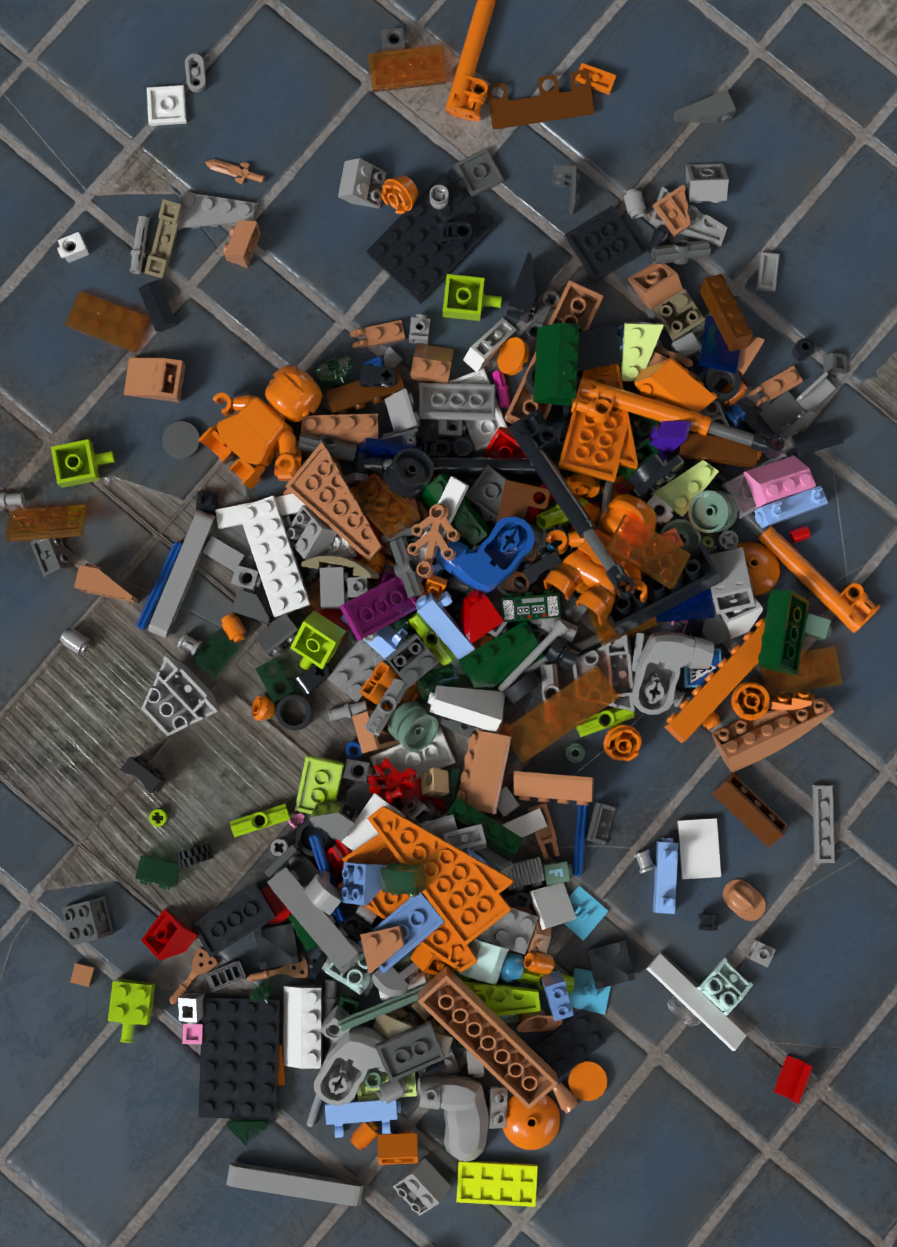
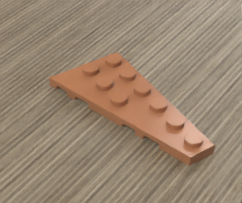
(330, 498)

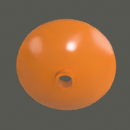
(767, 571)
(538, 1135)

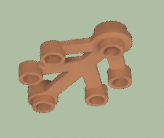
(432, 538)

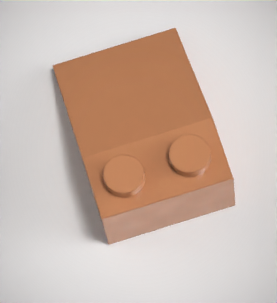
(94, 581)

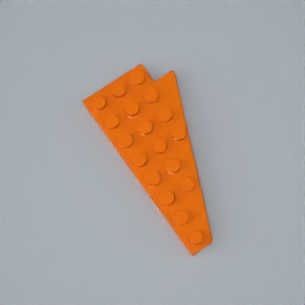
(599, 447)
(457, 884)
(442, 940)

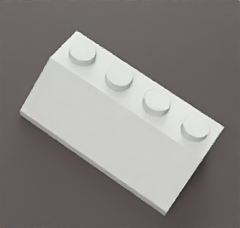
(302, 1026)

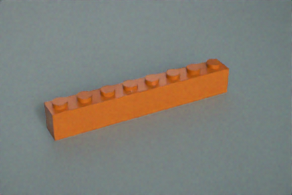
(717, 685)

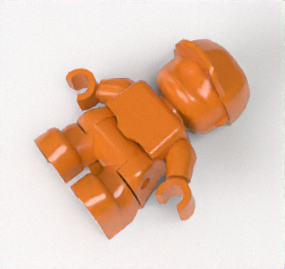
(261, 427)
(583, 569)

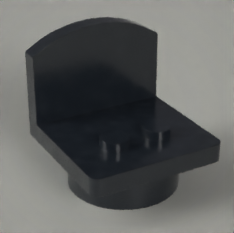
(653, 476)

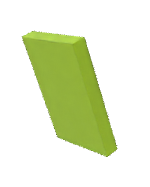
(318, 782)

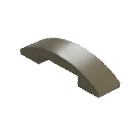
(164, 239)
(360, 568)
(391, 1026)

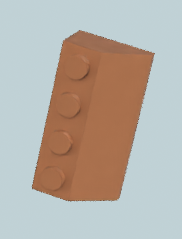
(345, 428)
(484, 770)
(553, 787)

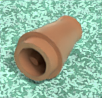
(565, 1098)

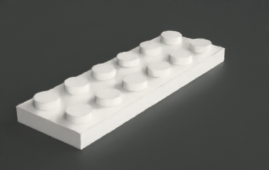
(274, 556)

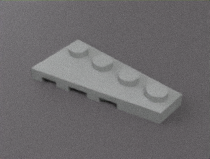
(212, 211)
(702, 226)

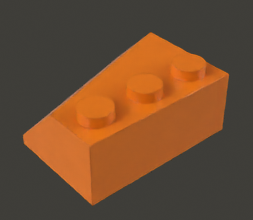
(673, 385)

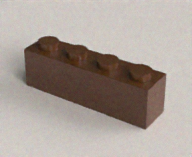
(726, 312)
(354, 396)
(717, 450)
(750, 809)

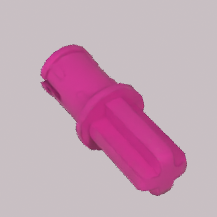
(501, 389)

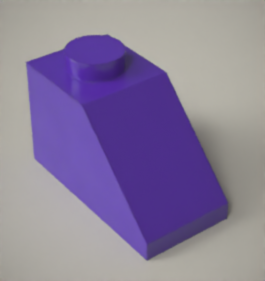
(669, 435)

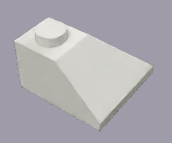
(741, 620)

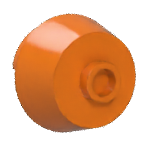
(399, 193)
(750, 701)
(622, 742)

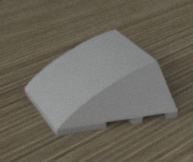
(615, 663)
(178, 698)

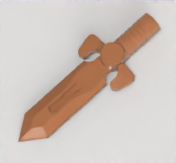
(234, 170)

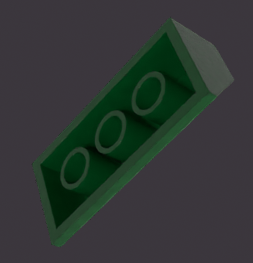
(556, 364)
(466, 521)
(783, 632)
(499, 657)

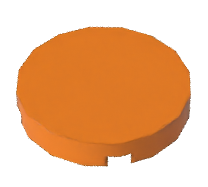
(512, 356)
(583, 485)
(587, 1081)

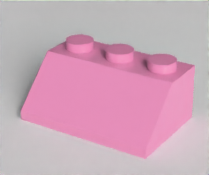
(779, 480)

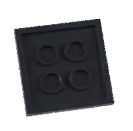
(603, 244)

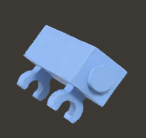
(790, 507)
(443, 624)
(386, 639)
(665, 876)
(362, 1111)

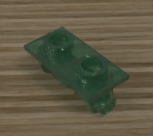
(262, 992)

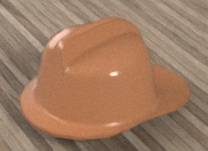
(744, 900)
(537, 1022)

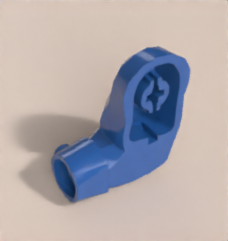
(494, 558)

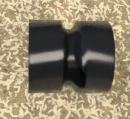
(563, 653)

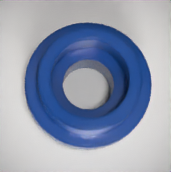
(349, 746)

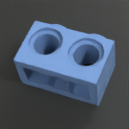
(557, 995)

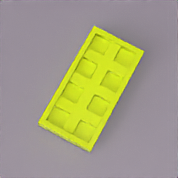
(497, 1183)

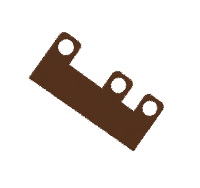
(543, 108)
(514, 504)

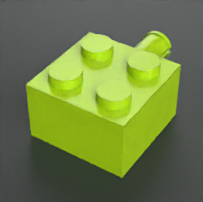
(466, 298)
(78, 463)
(317, 641)
(131, 1005)

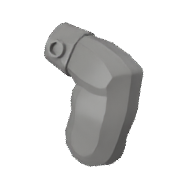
(661, 665)
(348, 1065)
(463, 1112)

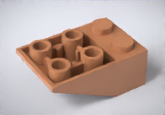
(155, 378)

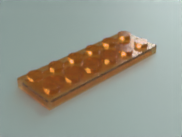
(560, 713)

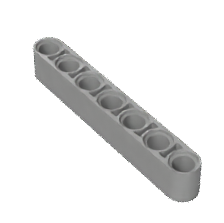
(182, 574)
(295, 1184)

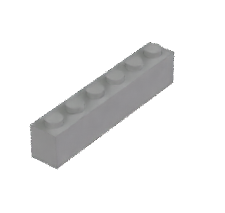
(315, 921)

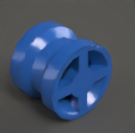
(734, 415)

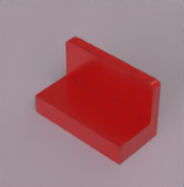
(793, 1078)

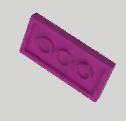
(378, 608)

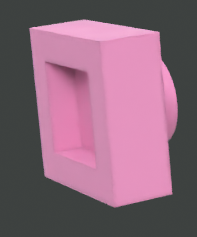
(192, 1033)

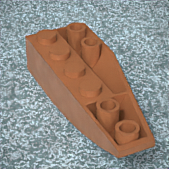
(753, 740)

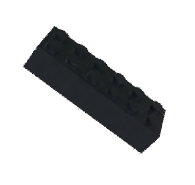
(695, 578)

